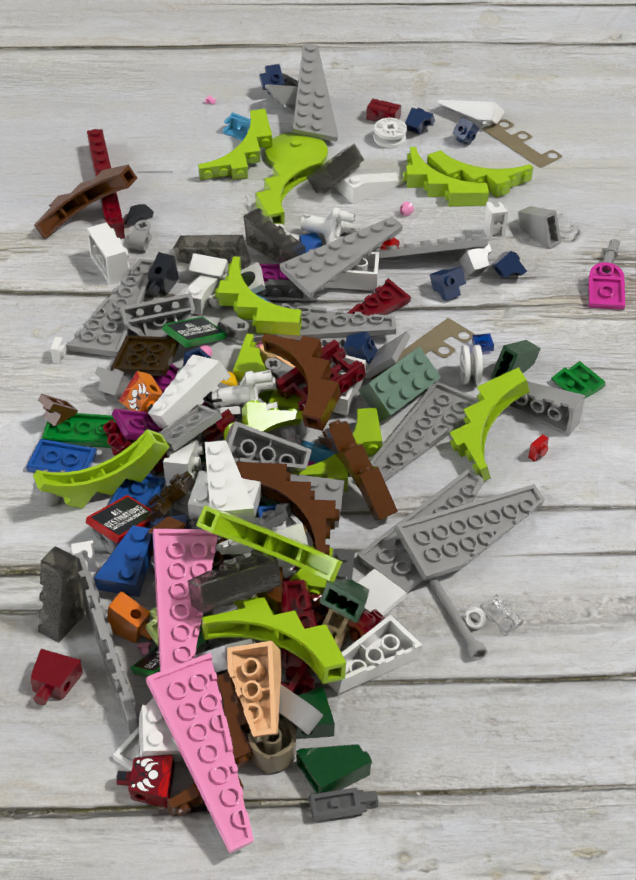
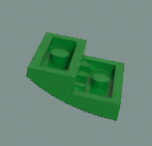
(579, 380)

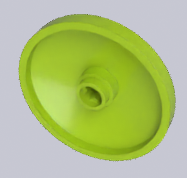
(295, 149)

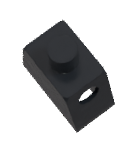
(162, 274)

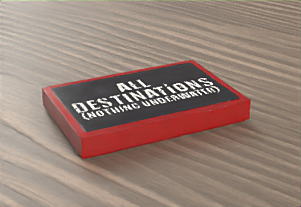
(119, 517)

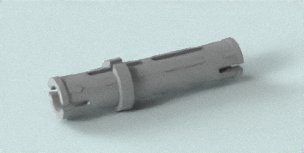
(611, 252)

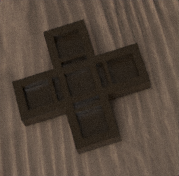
(178, 488)

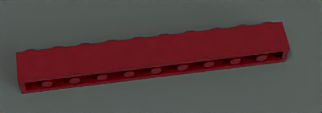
(100, 161)

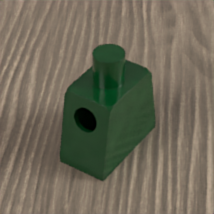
(326, 726)

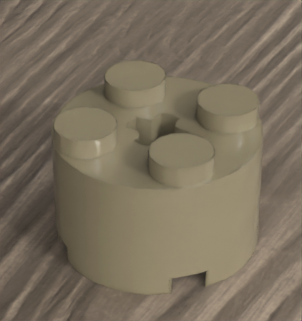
(275, 751)

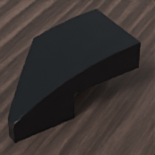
(137, 212)

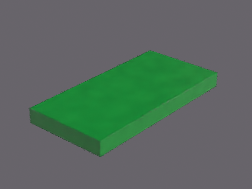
(80, 430)

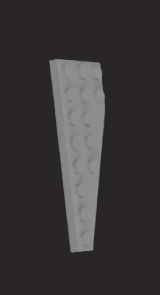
(459, 534)
(389, 554)

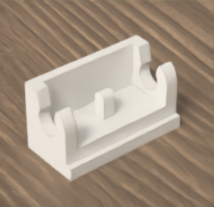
(495, 221)
(209, 266)
(88, 552)

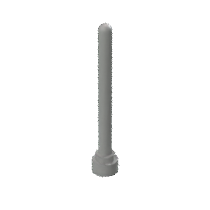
(475, 648)

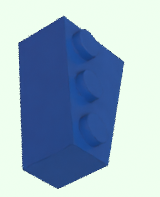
(127, 564)

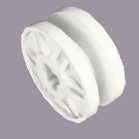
(390, 133)
(471, 364)

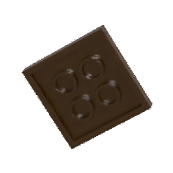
(146, 355)

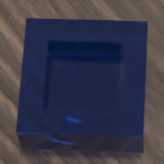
(484, 340)

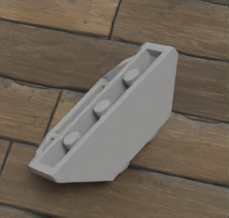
(283, 94)
(149, 316)

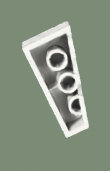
(225, 482)
(377, 653)

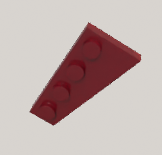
(383, 300)
(297, 598)

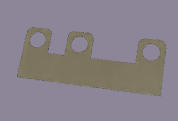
(517, 144)
(435, 338)

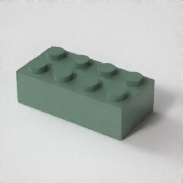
(399, 383)

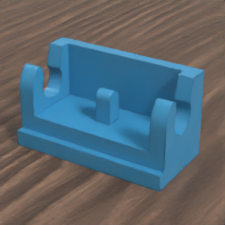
(237, 126)

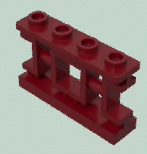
(355, 372)

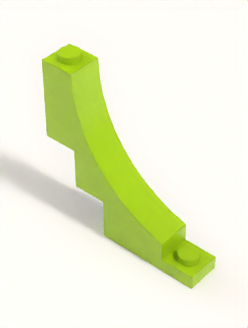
(250, 360)

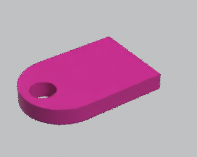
(606, 289)

